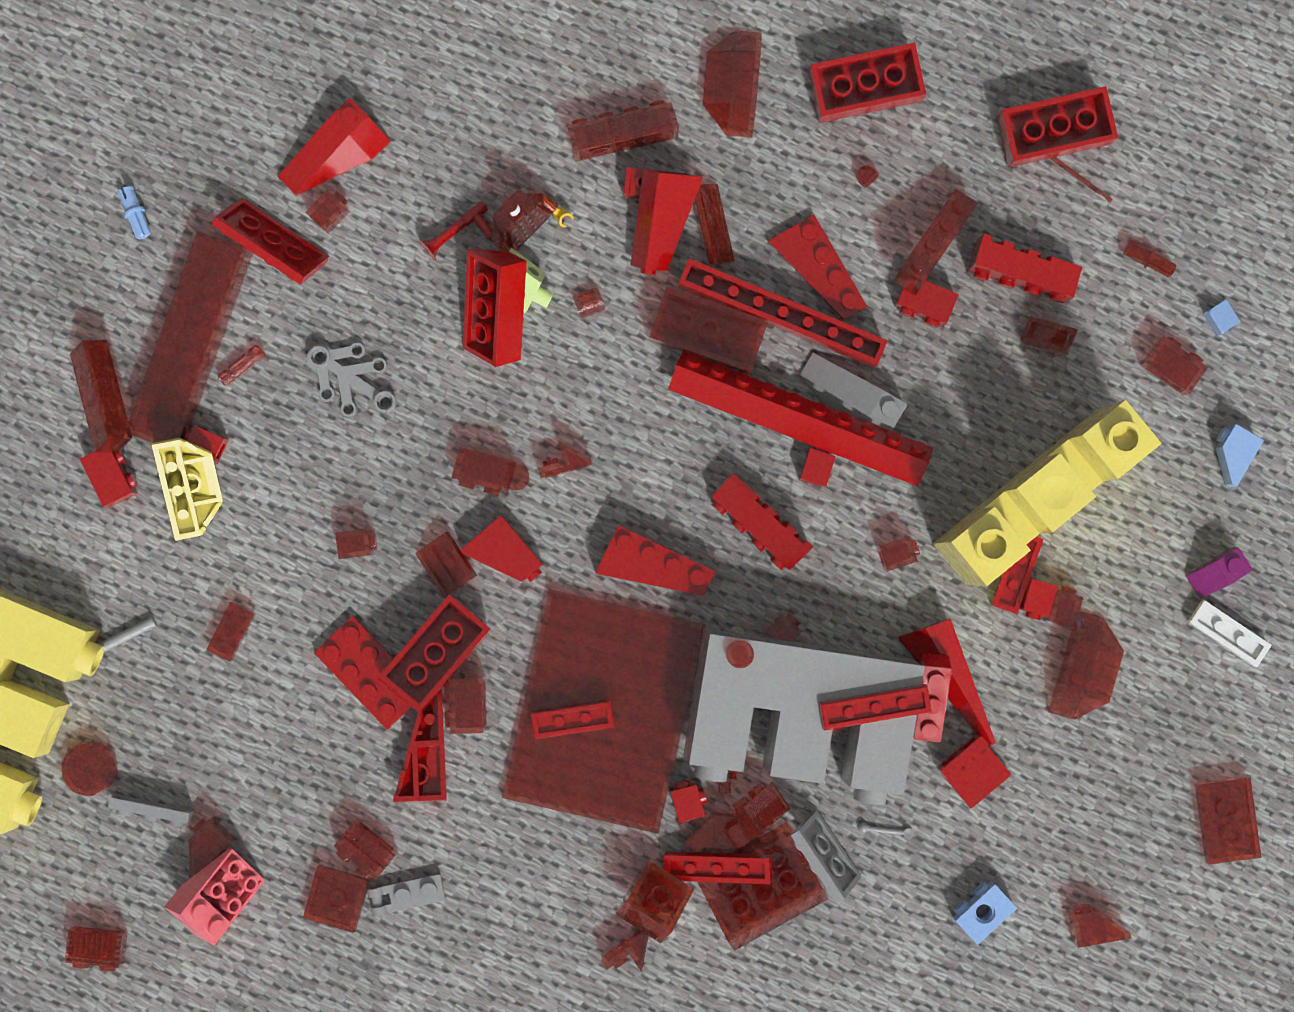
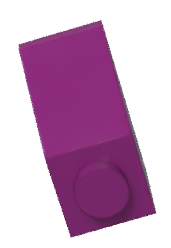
(1219, 572)

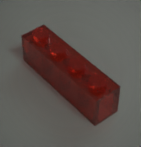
(935, 241)
(100, 395)

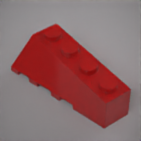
(760, 522)

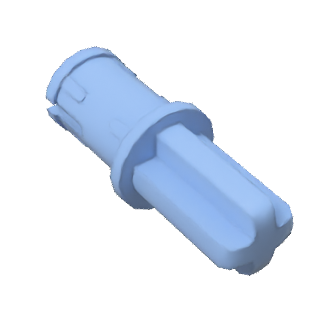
(134, 212)

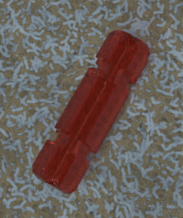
(241, 365)

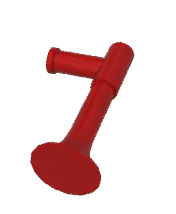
(472, 215)

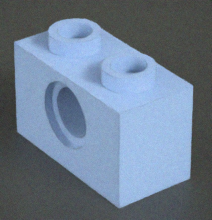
(999, 909)

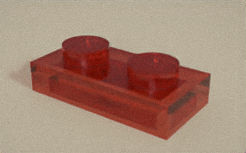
(231, 631)

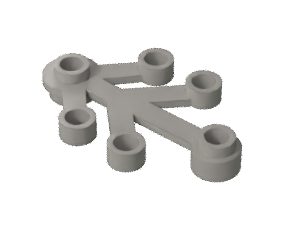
(347, 376)

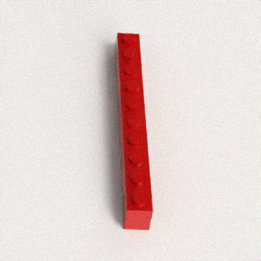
(800, 418)

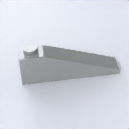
(851, 394)

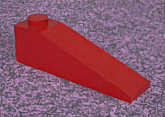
(339, 145)

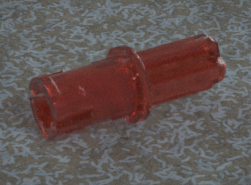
(1149, 258)

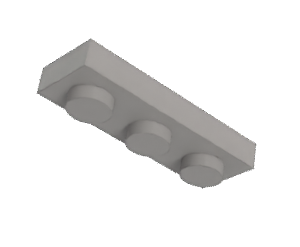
(151, 810)

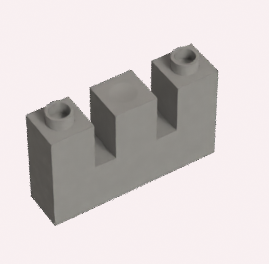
(791, 683)

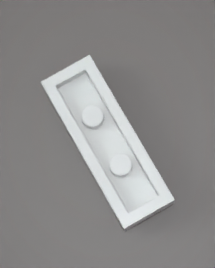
(1229, 633)

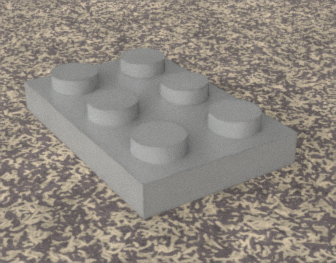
(826, 856)

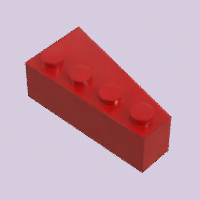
(1024, 269)

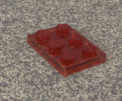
(1228, 820)

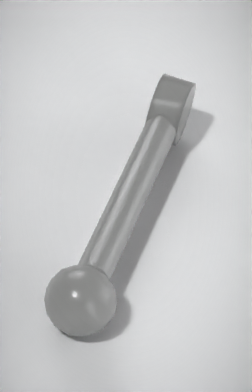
(907, 832)

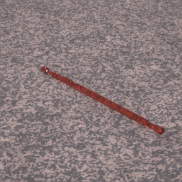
(1080, 178)

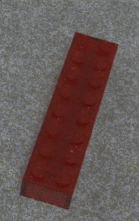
(189, 339)

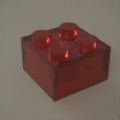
(466, 704)
(654, 902)

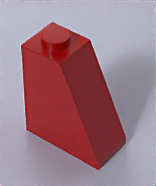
(504, 551)

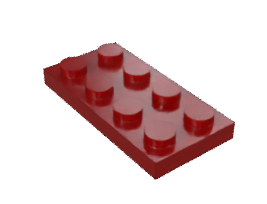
(270, 240)
(357, 662)

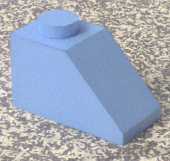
(1236, 452)

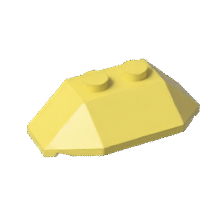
(188, 485)

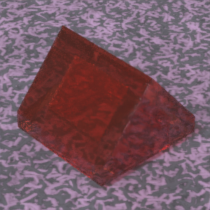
(589, 302)

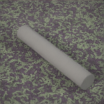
(128, 634)

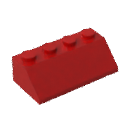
(494, 305)

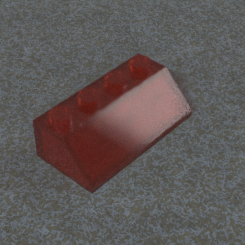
(623, 131)

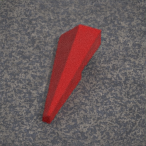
(962, 693)
(424, 765)

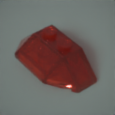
(733, 82)
(1087, 668)

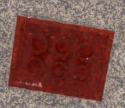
(756, 909)

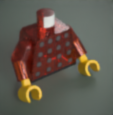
(522, 217)

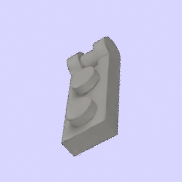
(407, 894)

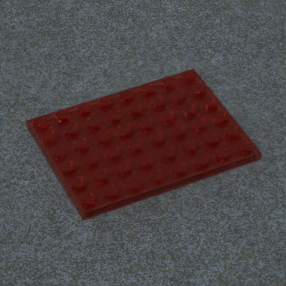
(594, 655)

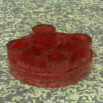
(89, 768)

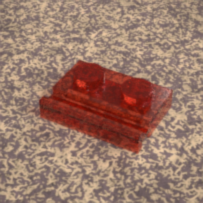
(446, 564)

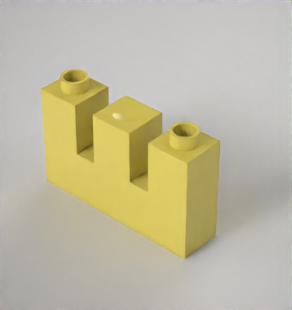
(1046, 493)
(29, 717)

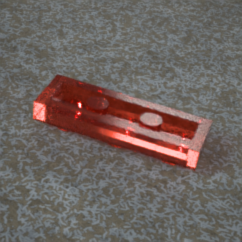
(714, 225)

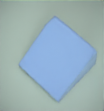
(1221, 317)

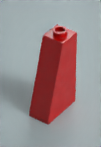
(661, 217)

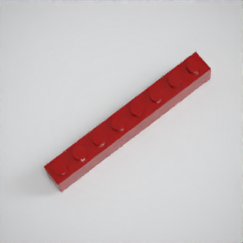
(782, 313)

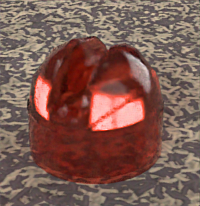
(867, 175)

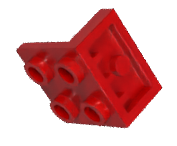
(973, 770)

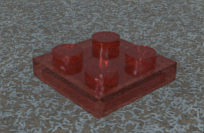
(336, 898)

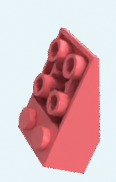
(215, 896)

